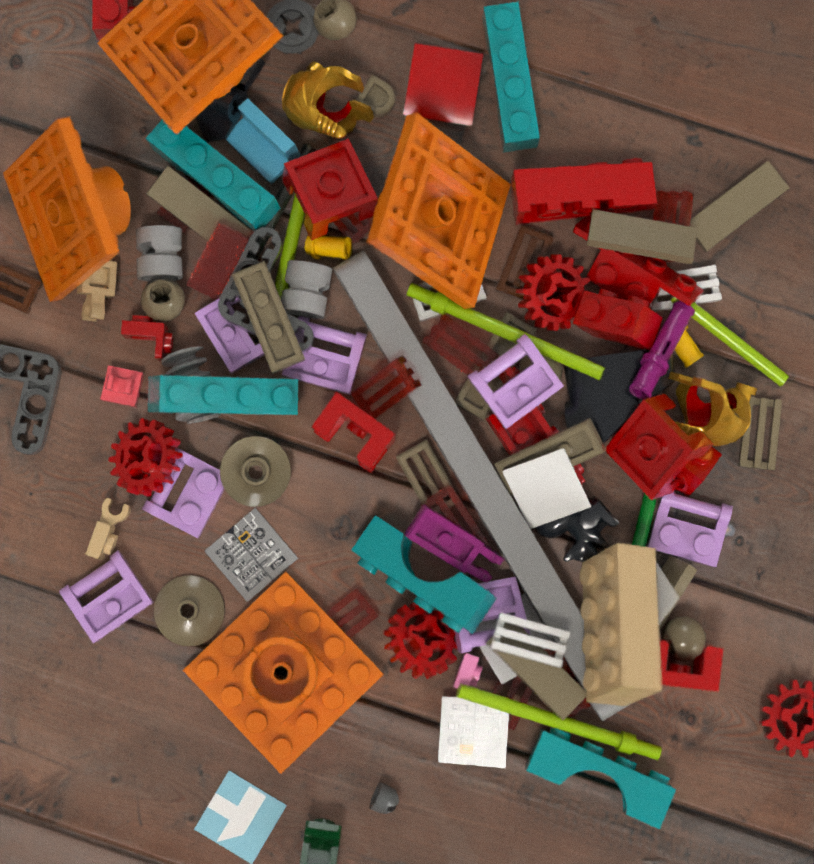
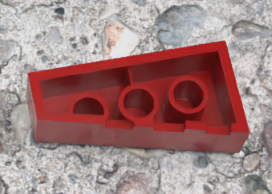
(577, 190)

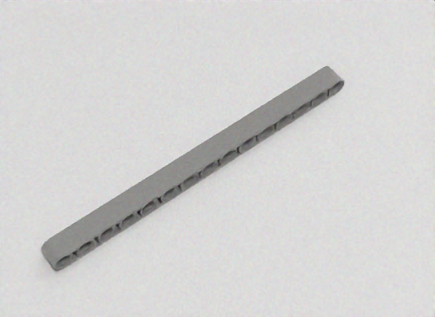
(468, 462)

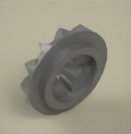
(293, 11)

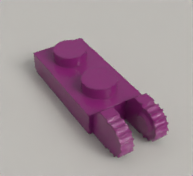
(451, 542)

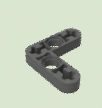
(231, 292)
(32, 386)

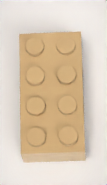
(620, 625)

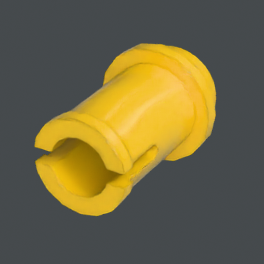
(329, 247)
(687, 349)

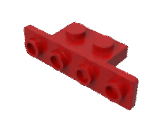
(637, 274)
(526, 430)

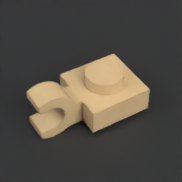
(97, 288)
(103, 538)

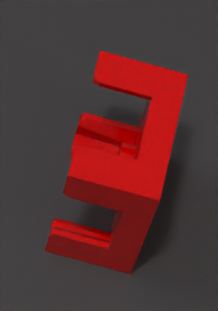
(330, 186)
(360, 424)
(655, 447)
(705, 670)

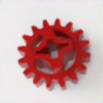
(543, 282)
(144, 456)
(410, 647)
(794, 733)

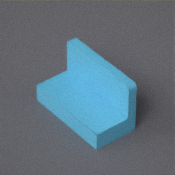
(262, 142)

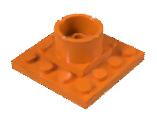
(188, 52)
(67, 208)
(439, 211)
(322, 664)

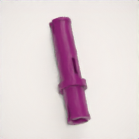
(656, 361)

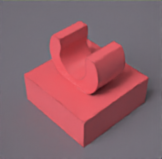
(122, 386)

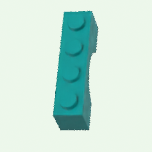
(511, 76)
(216, 174)
(222, 395)
(457, 598)
(642, 795)

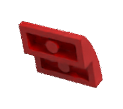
(443, 83)

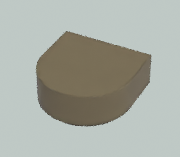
(378, 96)

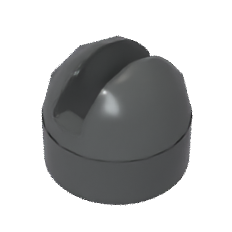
(384, 799)

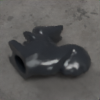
(583, 527)

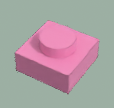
(468, 671)

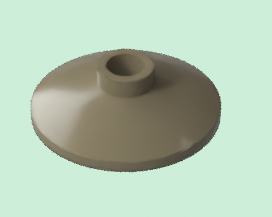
(249, 453)
(207, 615)

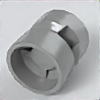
(159, 252)
(306, 289)

